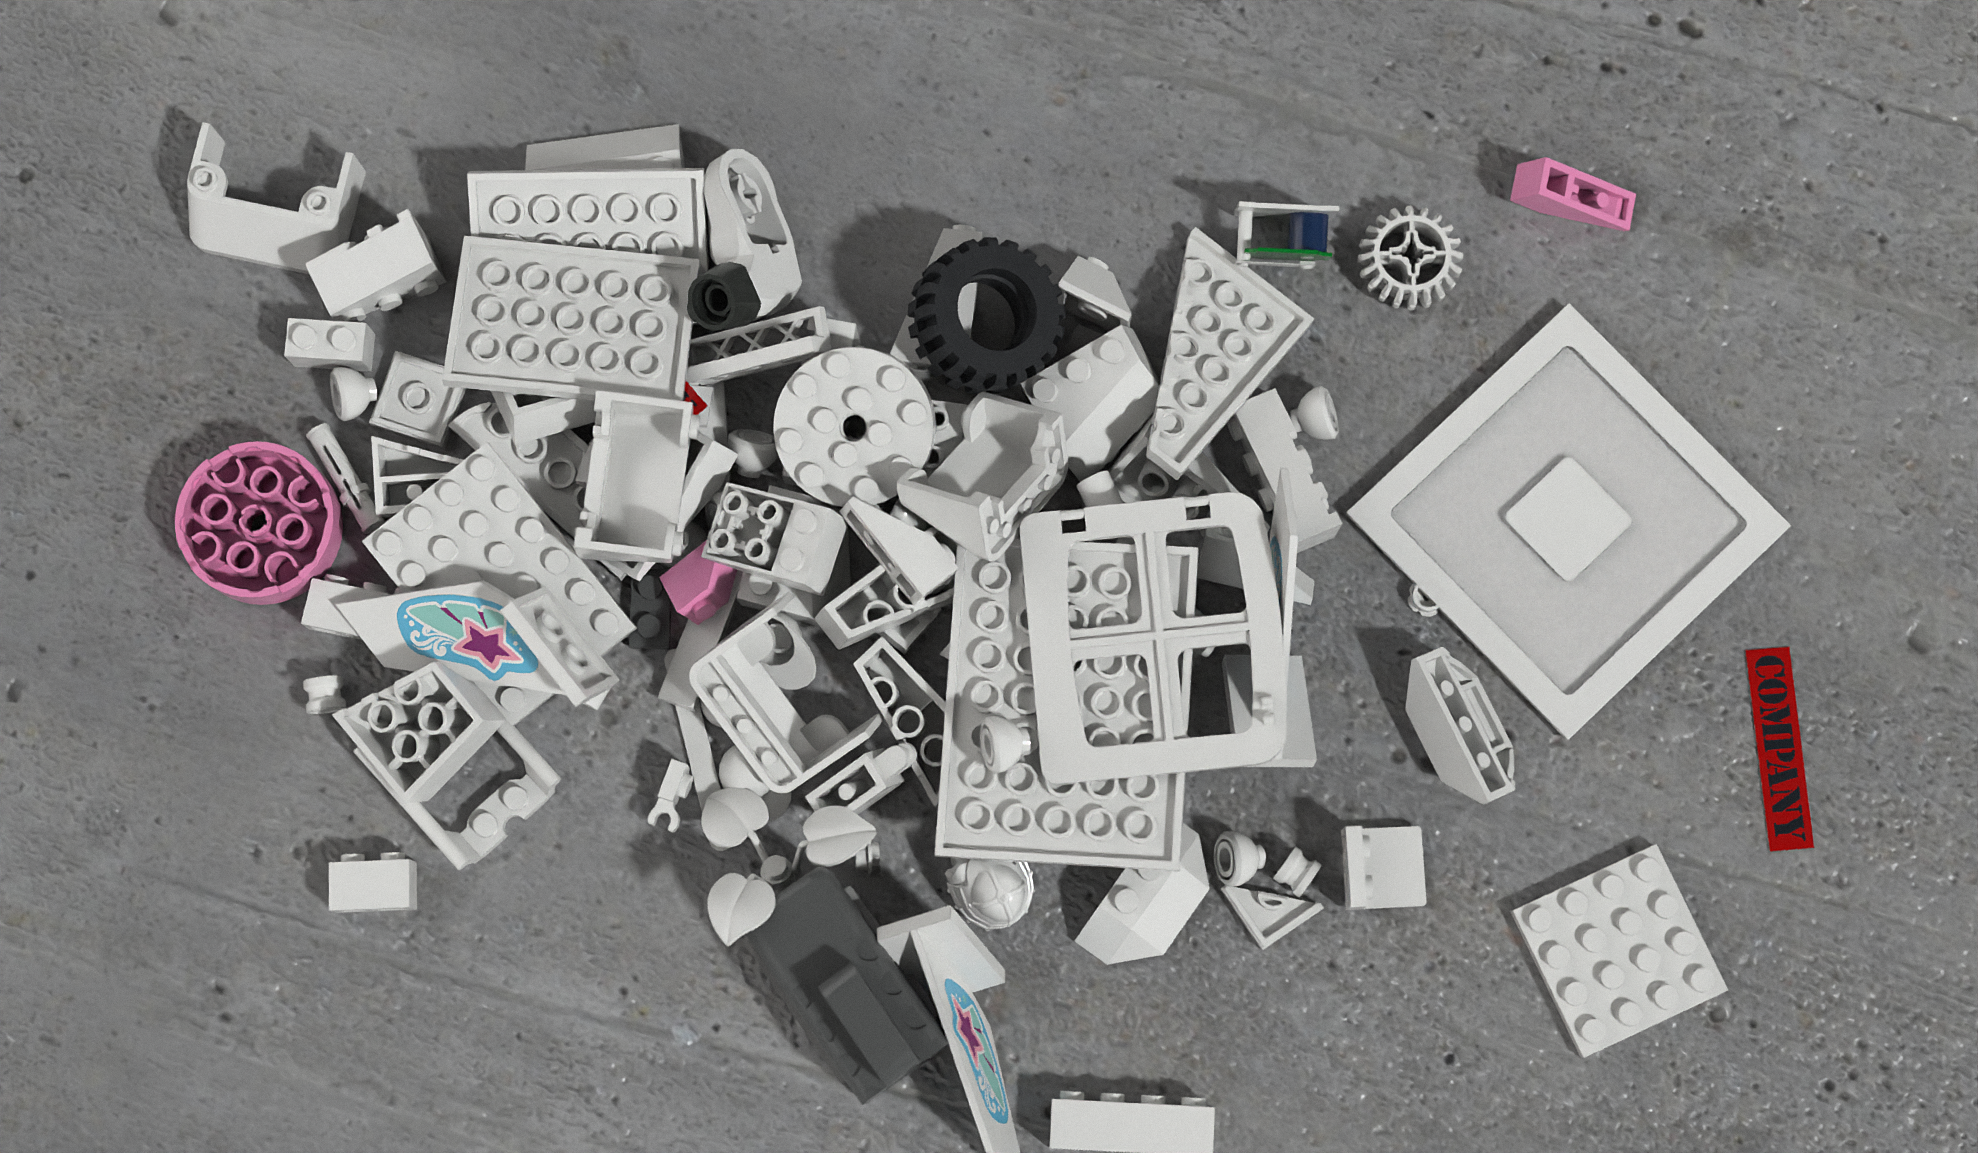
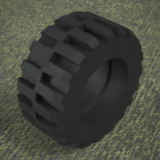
(1028, 295)

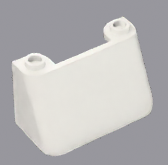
(636, 478)
(994, 478)

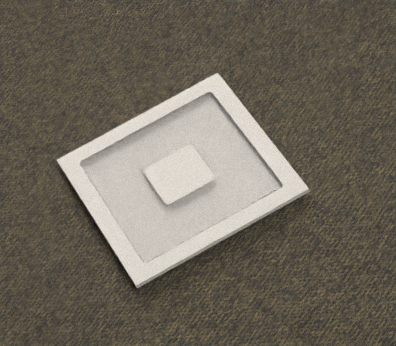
(1568, 521)

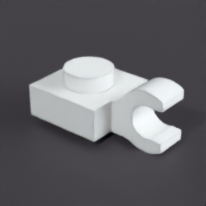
(675, 785)

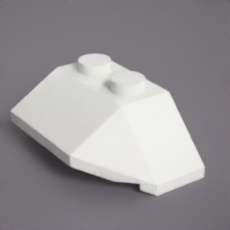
(1459, 727)
(1147, 908)

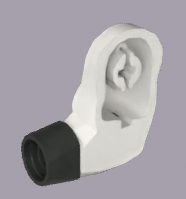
(749, 245)

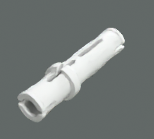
(353, 492)

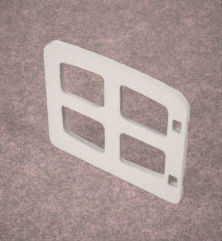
(1156, 637)

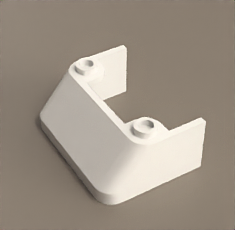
(261, 231)
(760, 716)

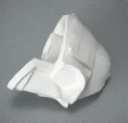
(990, 891)

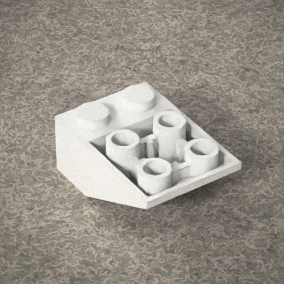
(775, 538)

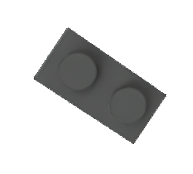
(650, 612)

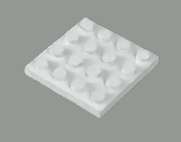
(1619, 951)

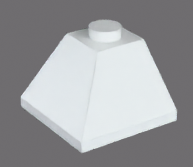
(1094, 294)

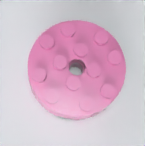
(283, 555)

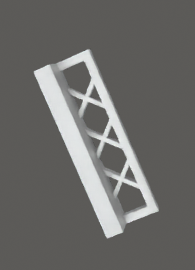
(758, 356)

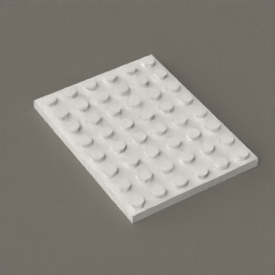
(991, 675)

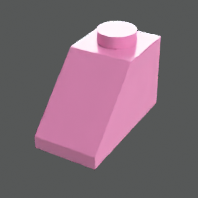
(698, 586)

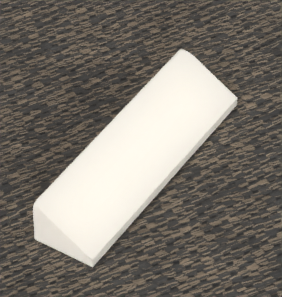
(694, 643)

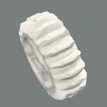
(1425, 255)

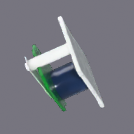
(1306, 233)

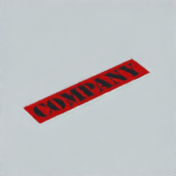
(1779, 749)

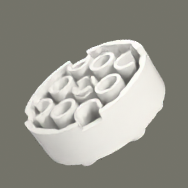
(813, 419)

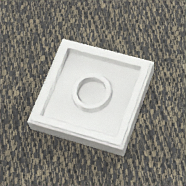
(416, 401)

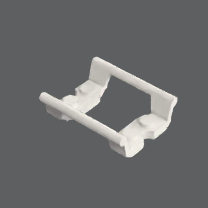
(488, 820)

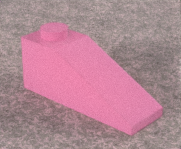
(1571, 194)

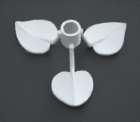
(744, 904)

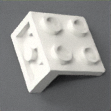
(1383, 867)

